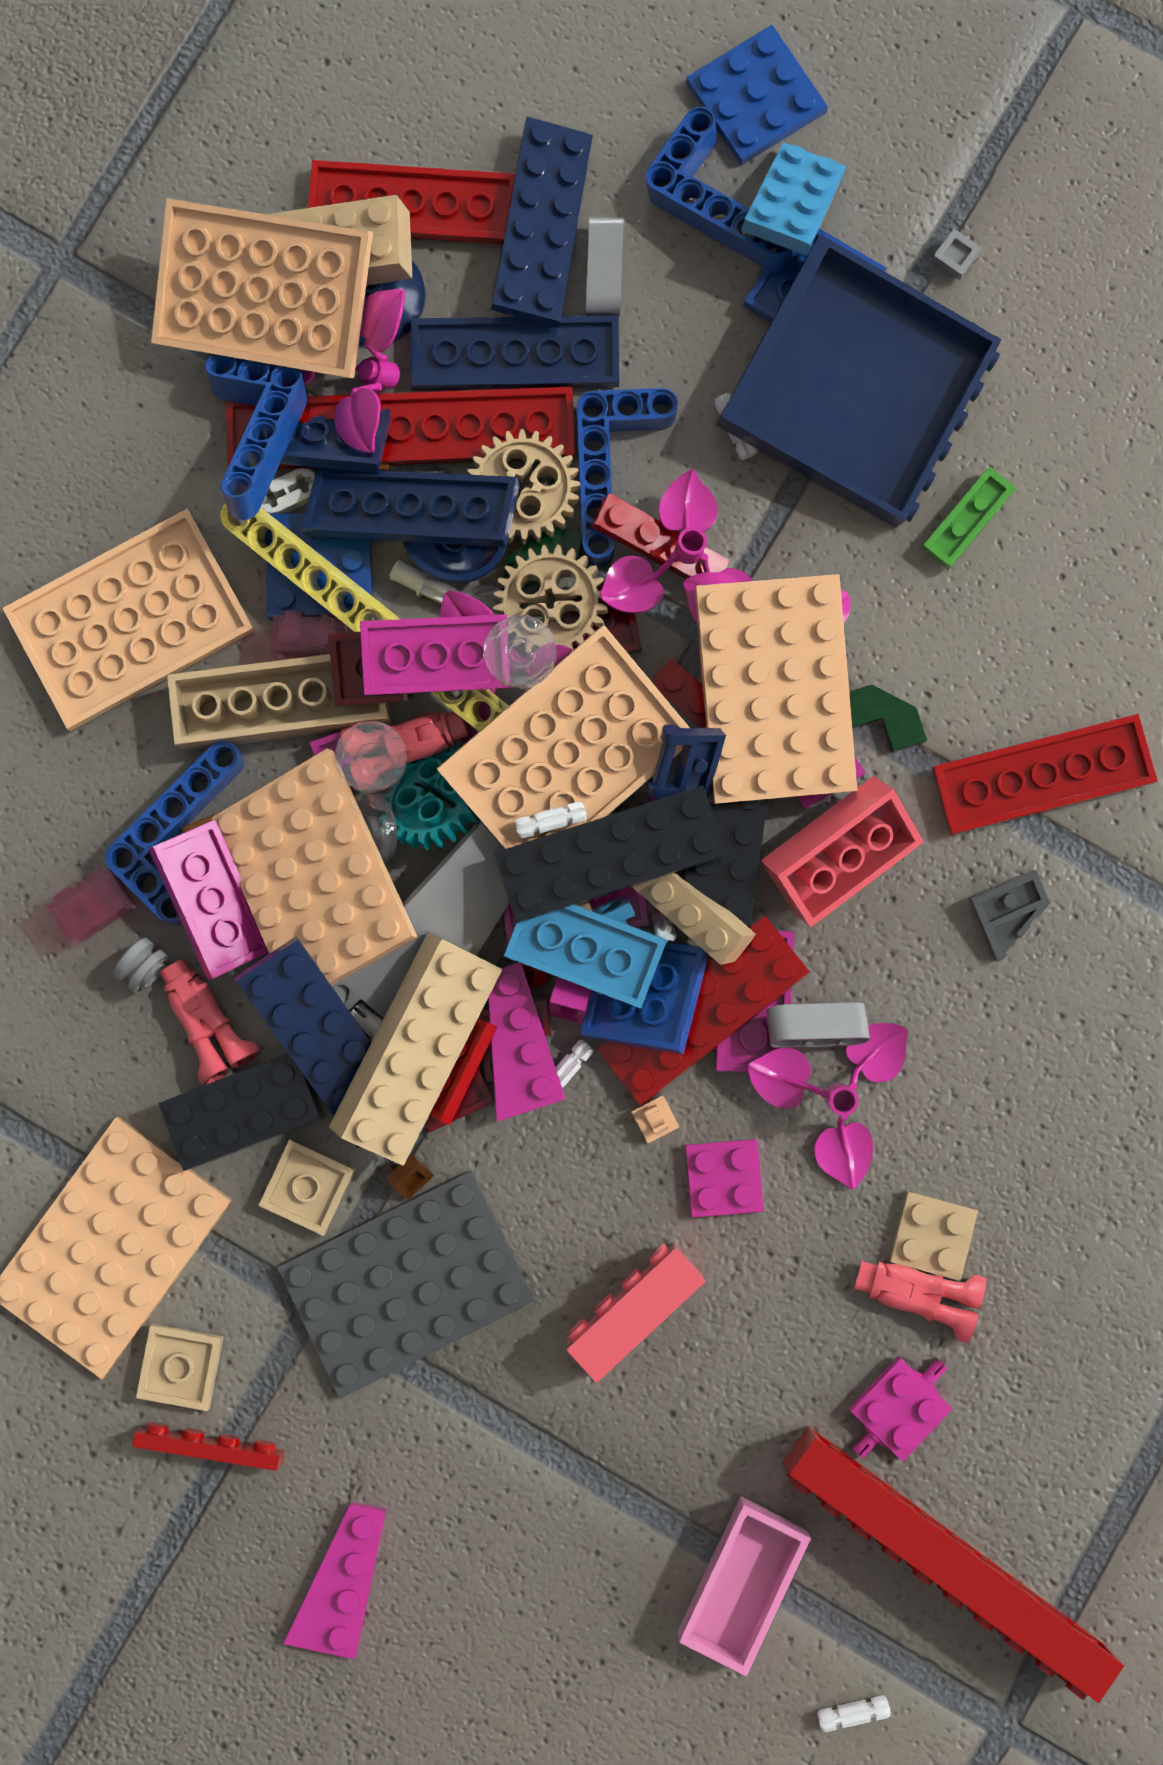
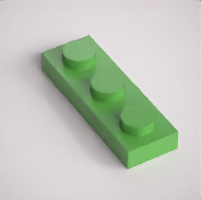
(968, 518)

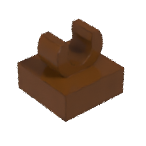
(410, 1177)

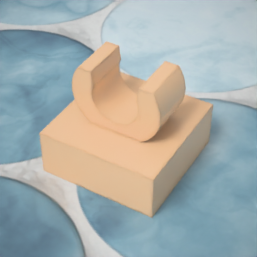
(655, 1119)

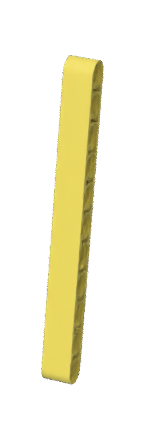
(332, 596)

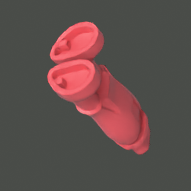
(429, 733)
(202, 1020)
(922, 1293)

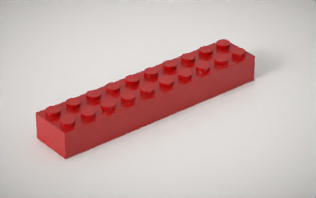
(954, 1566)

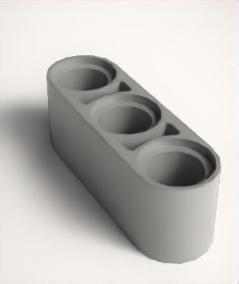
(604, 266)
(817, 1025)

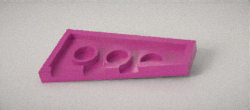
(520, 1052)
(339, 1595)

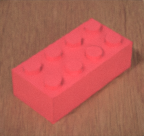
(842, 851)
(634, 1312)

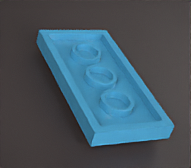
(794, 198)
(589, 952)

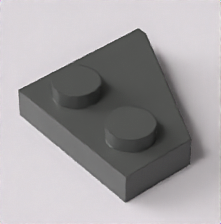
(1008, 910)

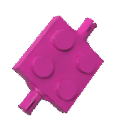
(900, 1408)

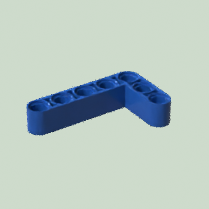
(710, 202)
(279, 404)
(599, 461)
(168, 827)

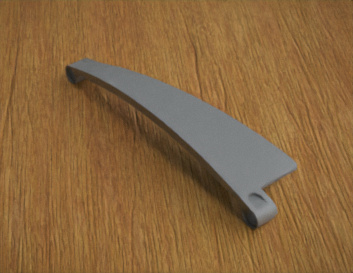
(455, 903)

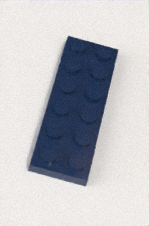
(541, 222)
(514, 353)
(411, 507)
(307, 1019)

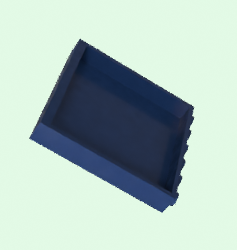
(860, 382)

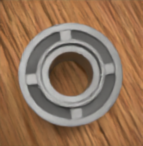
(140, 965)

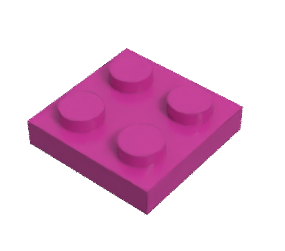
(724, 1178)

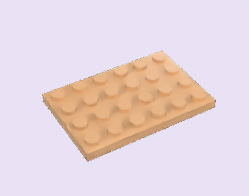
(261, 287)
(128, 619)
(777, 687)
(571, 739)
(315, 870)
(110, 1247)

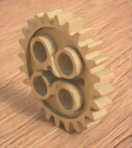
(550, 500)
(548, 570)

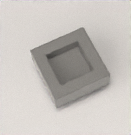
(956, 254)

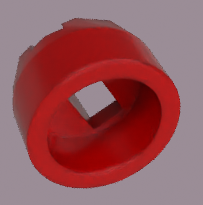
(540, 978)

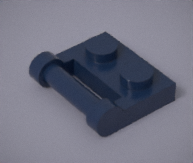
(696, 763)

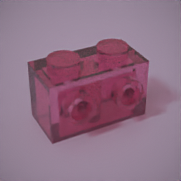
(303, 636)
(91, 905)

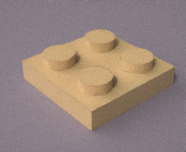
(307, 1187)
(933, 1236)
(179, 1367)

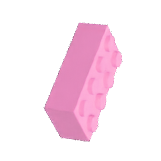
(743, 1586)

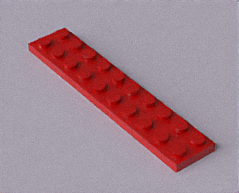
(445, 423)

